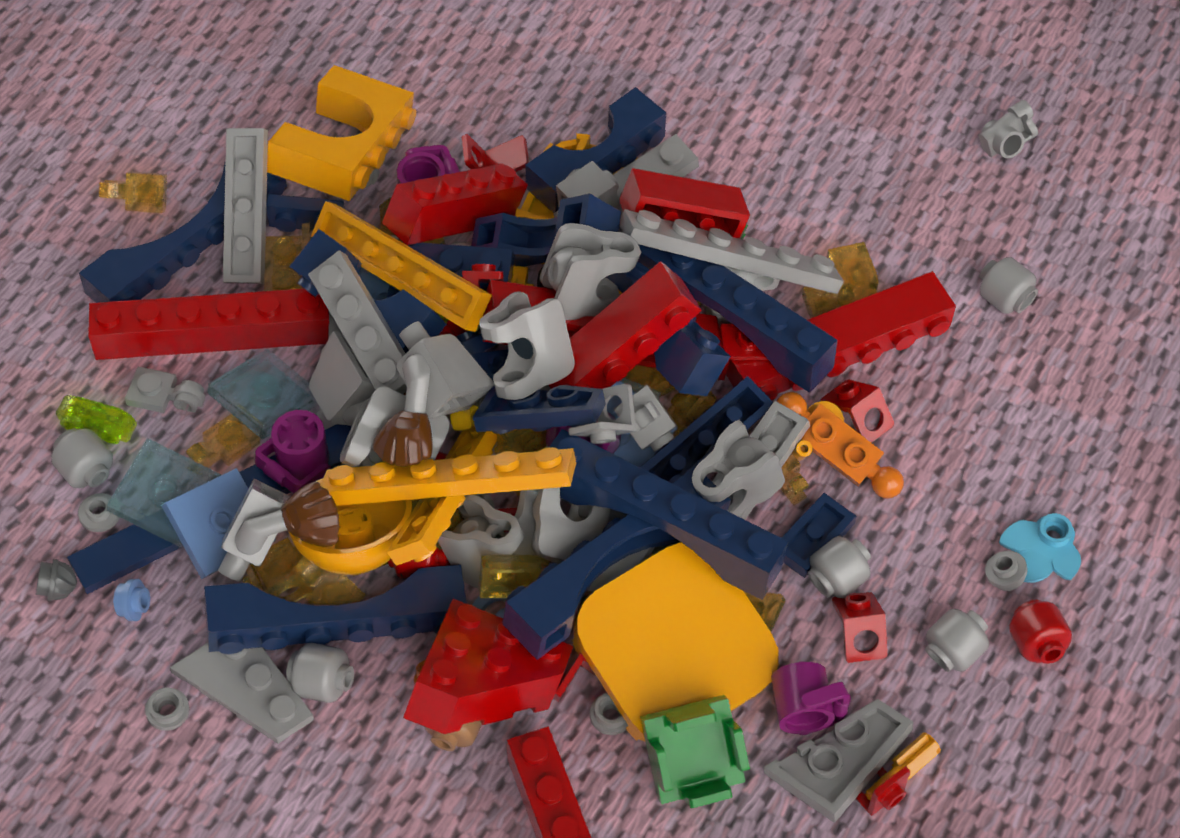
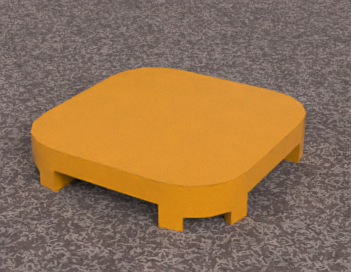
(673, 637)

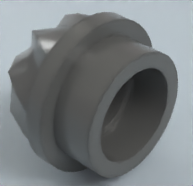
(55, 580)

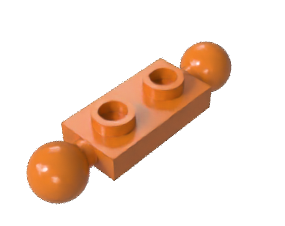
(845, 448)

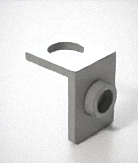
(606, 428)

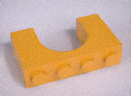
(343, 163)

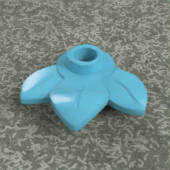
(1040, 550)

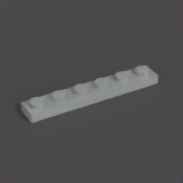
(722, 249)

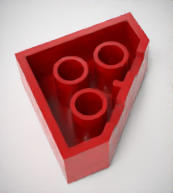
(481, 673)

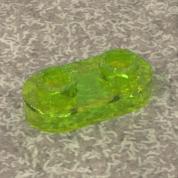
(105, 420)

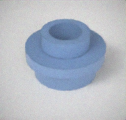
(131, 599)

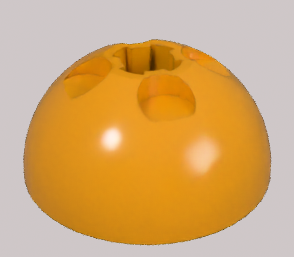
(364, 537)

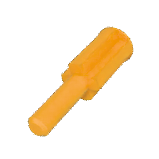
(914, 756)

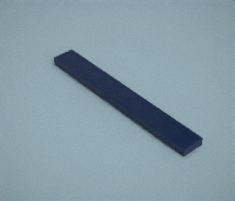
(137, 547)

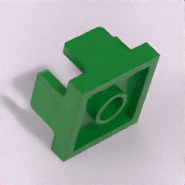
(695, 752)

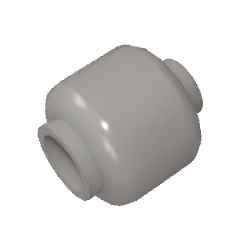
(1008, 285)
(81, 457)
(839, 567)
(957, 640)
(320, 672)

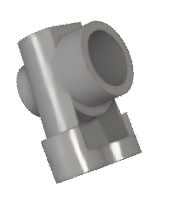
(1009, 132)

